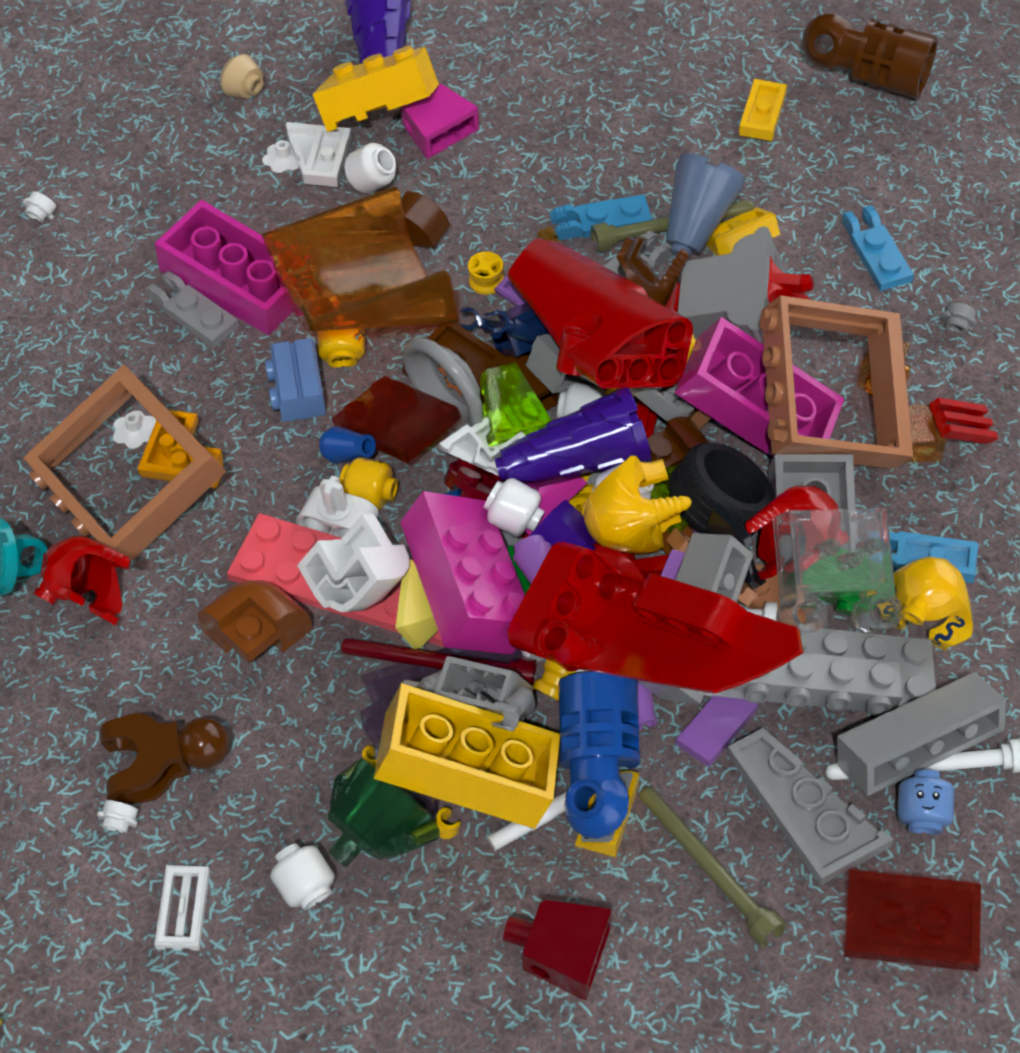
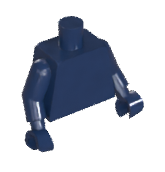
(510, 330)

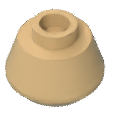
(241, 77)

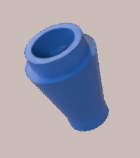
(344, 445)

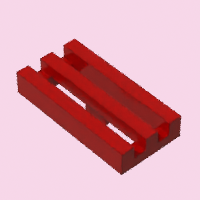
(962, 414)

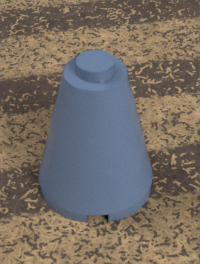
(699, 201)

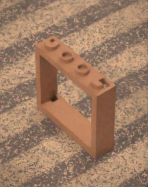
(887, 379)
(161, 509)

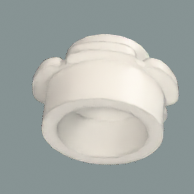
(39, 206)
(118, 816)

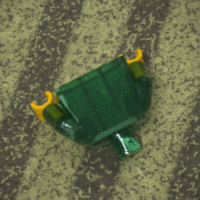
(379, 816)

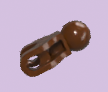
(161, 753)

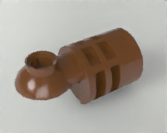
(877, 55)

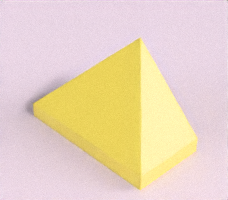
(414, 613)

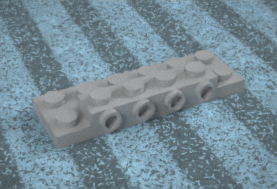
(847, 673)

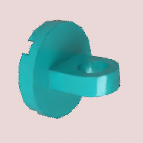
(10, 552)

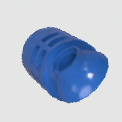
(596, 739)

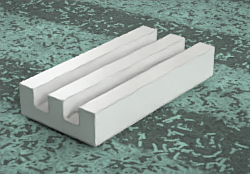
(179, 941)

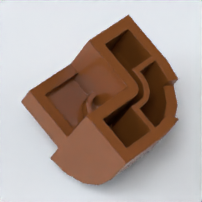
(254, 618)

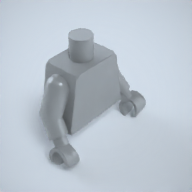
(482, 687)

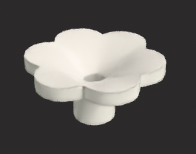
(280, 157)
(133, 429)

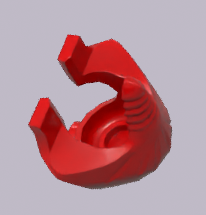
(792, 499)
(79, 567)

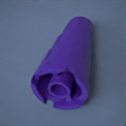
(378, 25)
(579, 443)

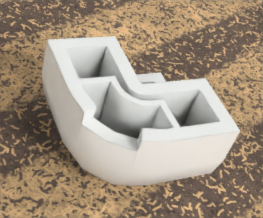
(354, 569)

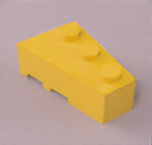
(375, 85)

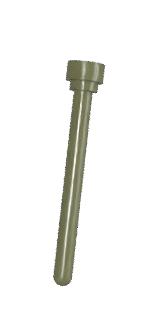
(609, 235)
(759, 920)

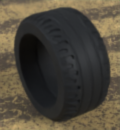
(719, 475)

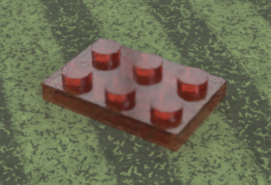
(398, 418)
(913, 920)

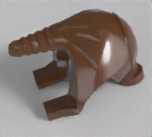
(641, 273)

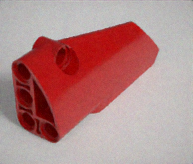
(601, 319)
(644, 628)

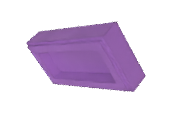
(715, 727)

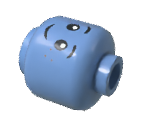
(926, 802)

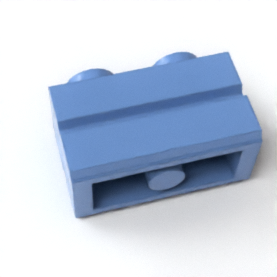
(297, 380)

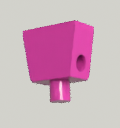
(439, 120)

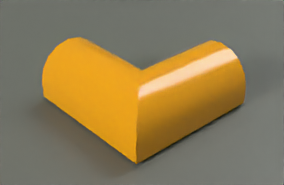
(163, 454)

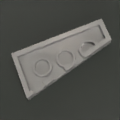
(813, 818)

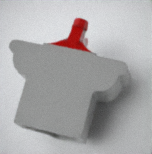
(738, 285)

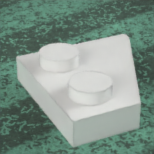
(319, 152)

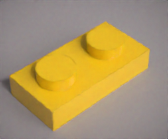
(763, 110)

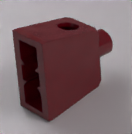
(562, 943)

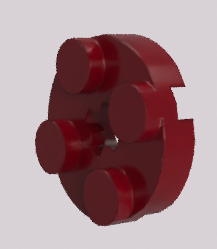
(473, 480)

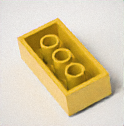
(463, 759)

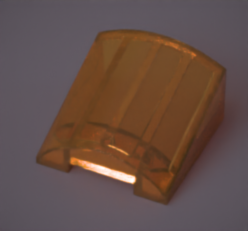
(358, 269)

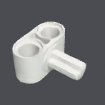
(333, 510)

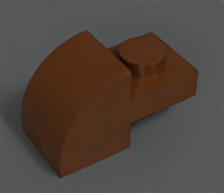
(423, 219)
(675, 441)

